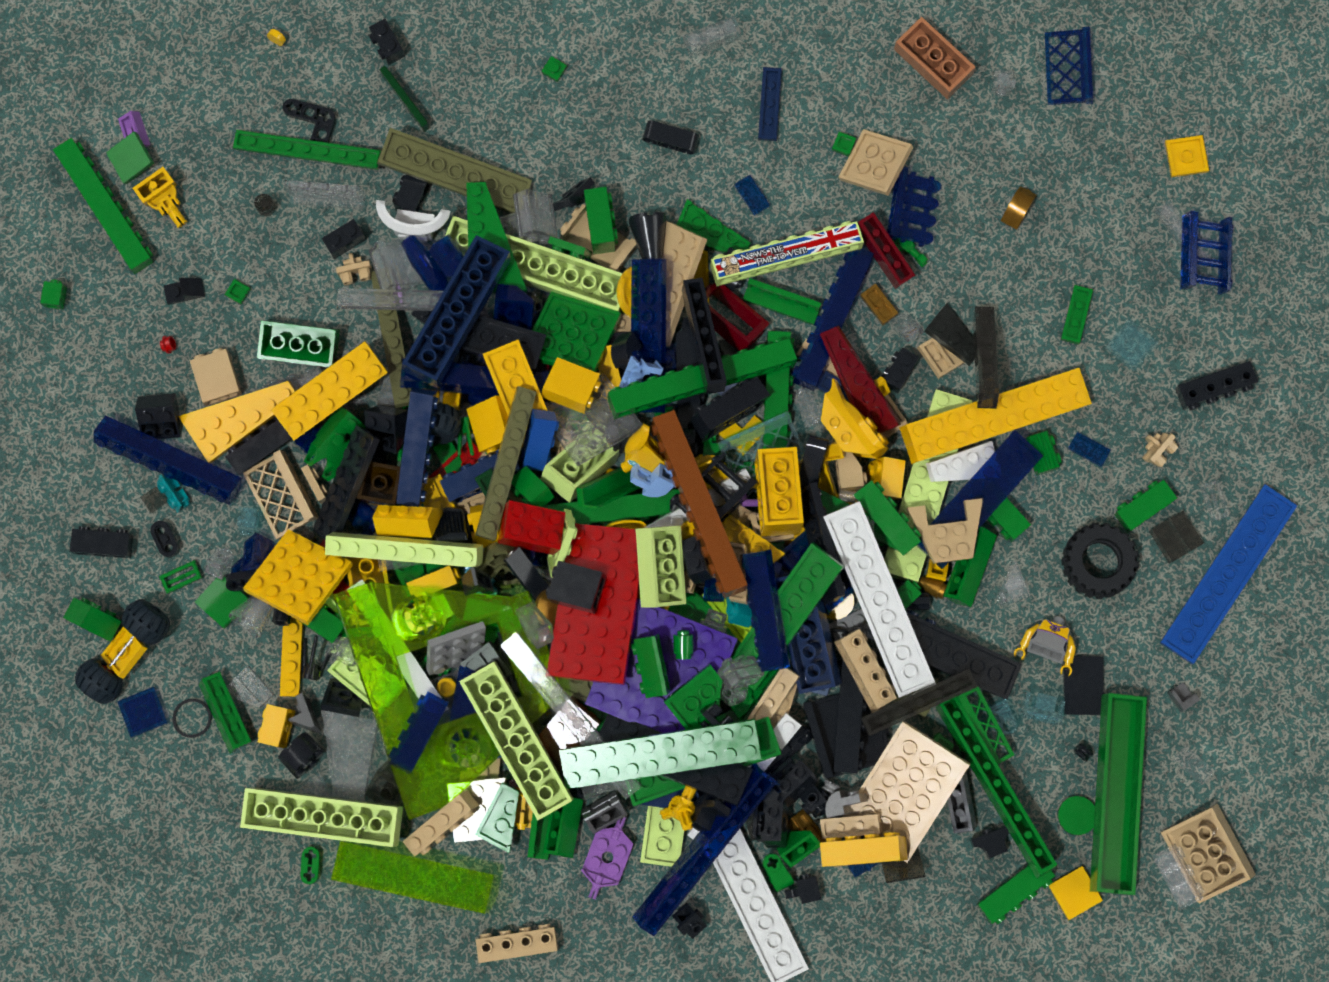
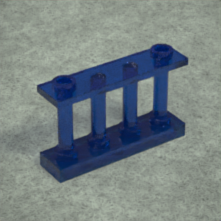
(1189, 255)

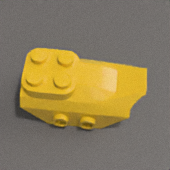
(850, 427)

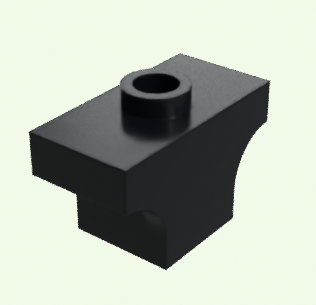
(991, 841)

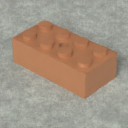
(924, 43)

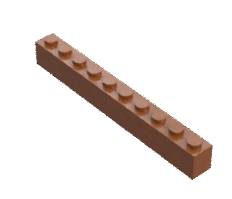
(699, 504)

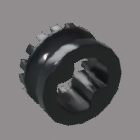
(1082, 752)

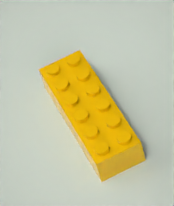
(329, 390)

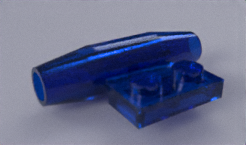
(433, 264)

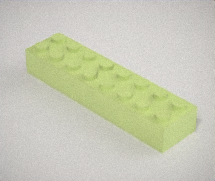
(516, 740)
(321, 817)

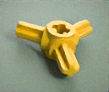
(681, 808)

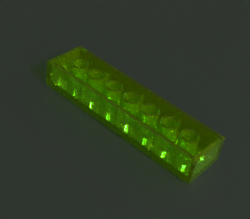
(413, 877)

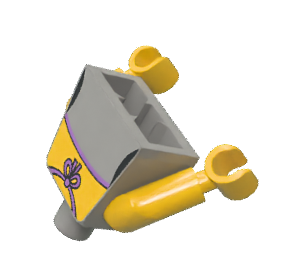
(1049, 641)

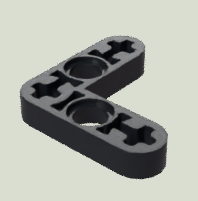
(320, 124)

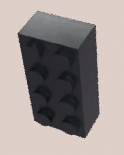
(728, 409)

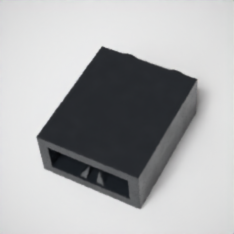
(576, 587)

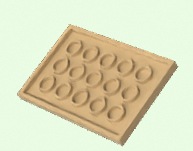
(910, 785)

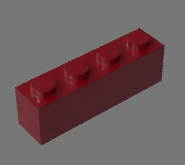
(885, 251)

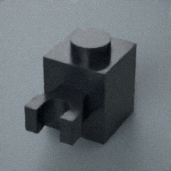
(806, 889)

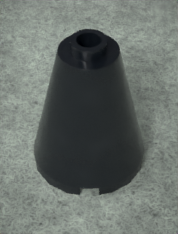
(649, 233)

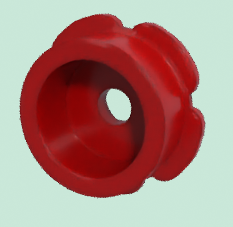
(168, 344)

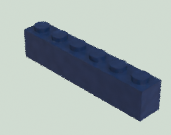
(416, 447)

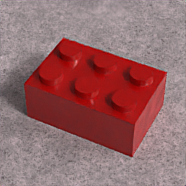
(531, 527)

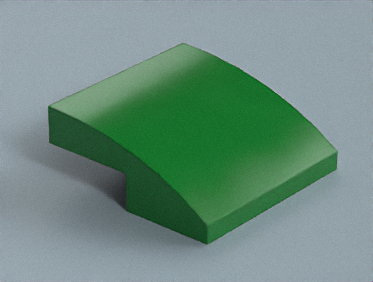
(219, 601)

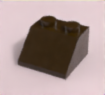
(380, 484)

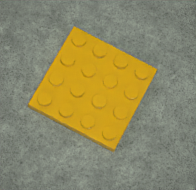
(297, 577)

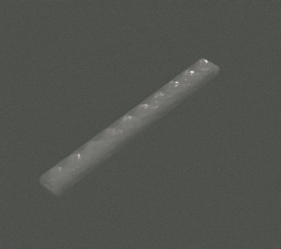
(559, 701)

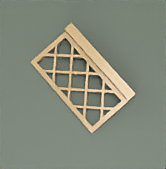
(292, 483)

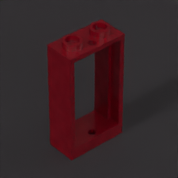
(741, 309)

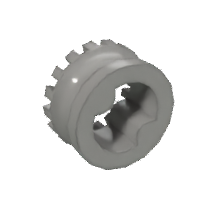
(829, 787)

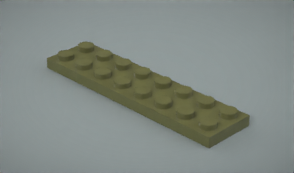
(449, 168)

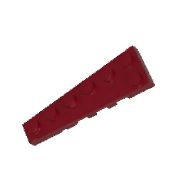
(857, 381)

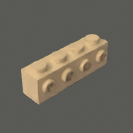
(865, 669)
(439, 824)
(516, 944)

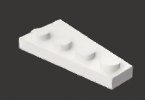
(961, 464)

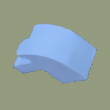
(653, 483)

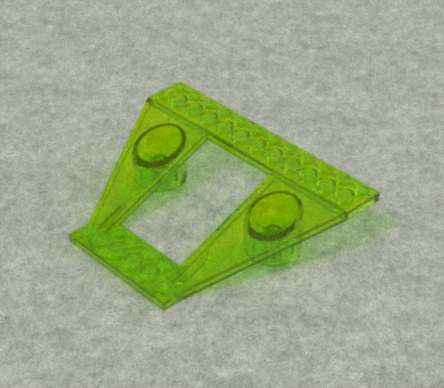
(378, 634)

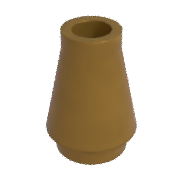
(933, 587)

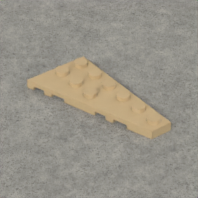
(683, 253)

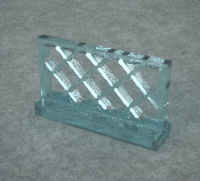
(758, 431)

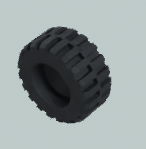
(1123, 550)

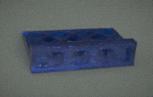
(1085, 66)

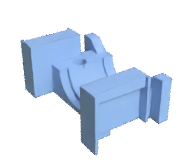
(637, 370)

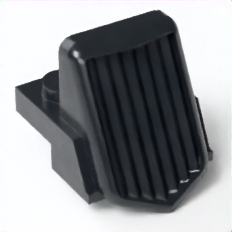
(453, 527)

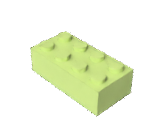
(565, 476)
(660, 566)

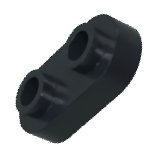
(164, 539)

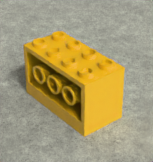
(778, 491)

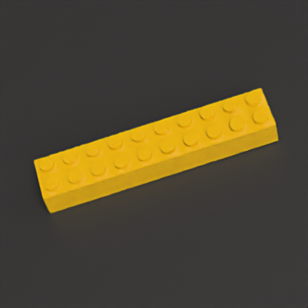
(1014, 410)

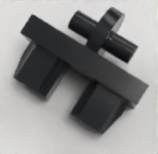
(711, 714)

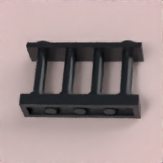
(732, 500)

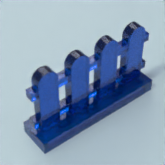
(898, 213)

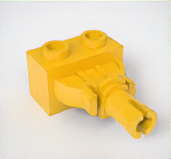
(158, 193)

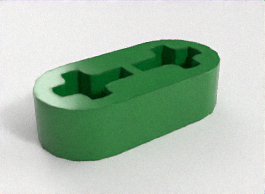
(305, 865)

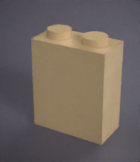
(215, 376)

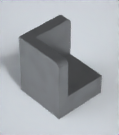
(1183, 697)

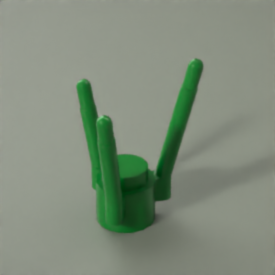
(467, 430)

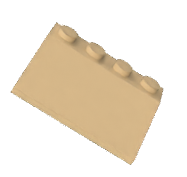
(1211, 851)

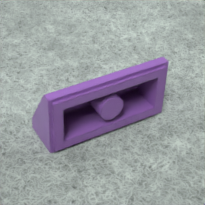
(133, 122)

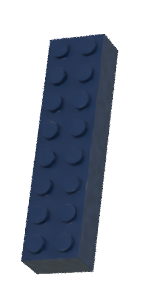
(456, 311)

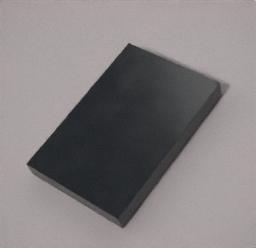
(1084, 686)

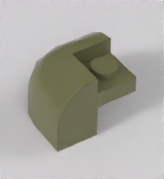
(493, 559)

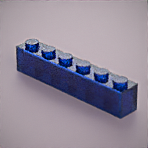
(766, 610)

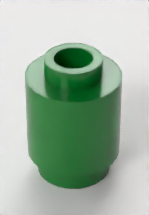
(683, 644)

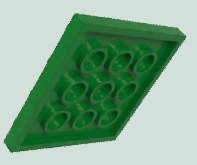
(575, 331)

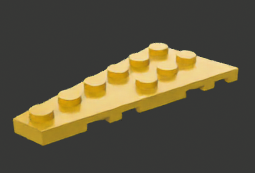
(228, 422)

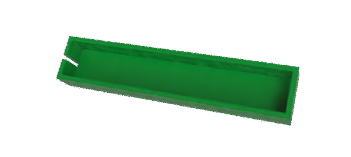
(1118, 794)

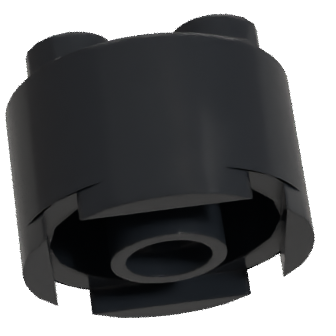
(301, 755)

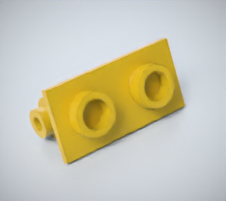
(524, 813)

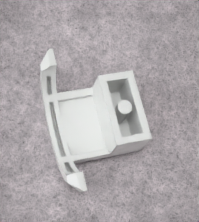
(412, 223)

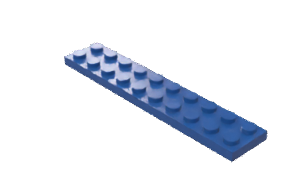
(1228, 574)

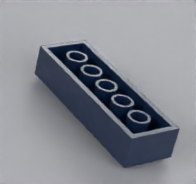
(814, 652)

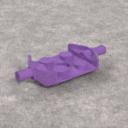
(602, 873)

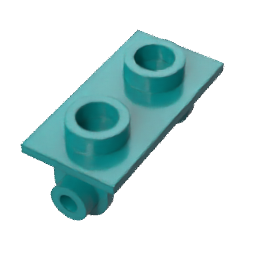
(175, 499)

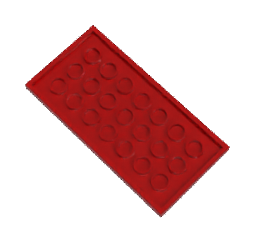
(599, 643)

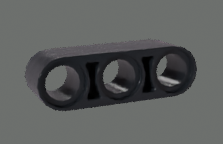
(671, 137)
(813, 460)

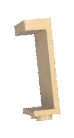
(578, 233)

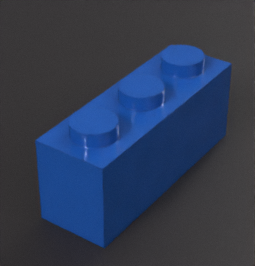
(539, 439)

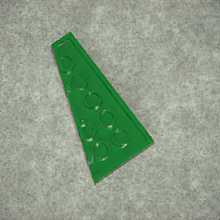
(486, 224)

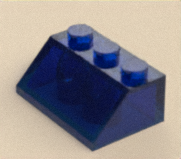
(513, 306)

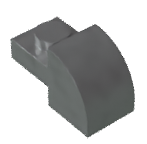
(840, 801)

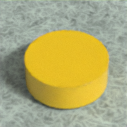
(276, 37)
(446, 687)

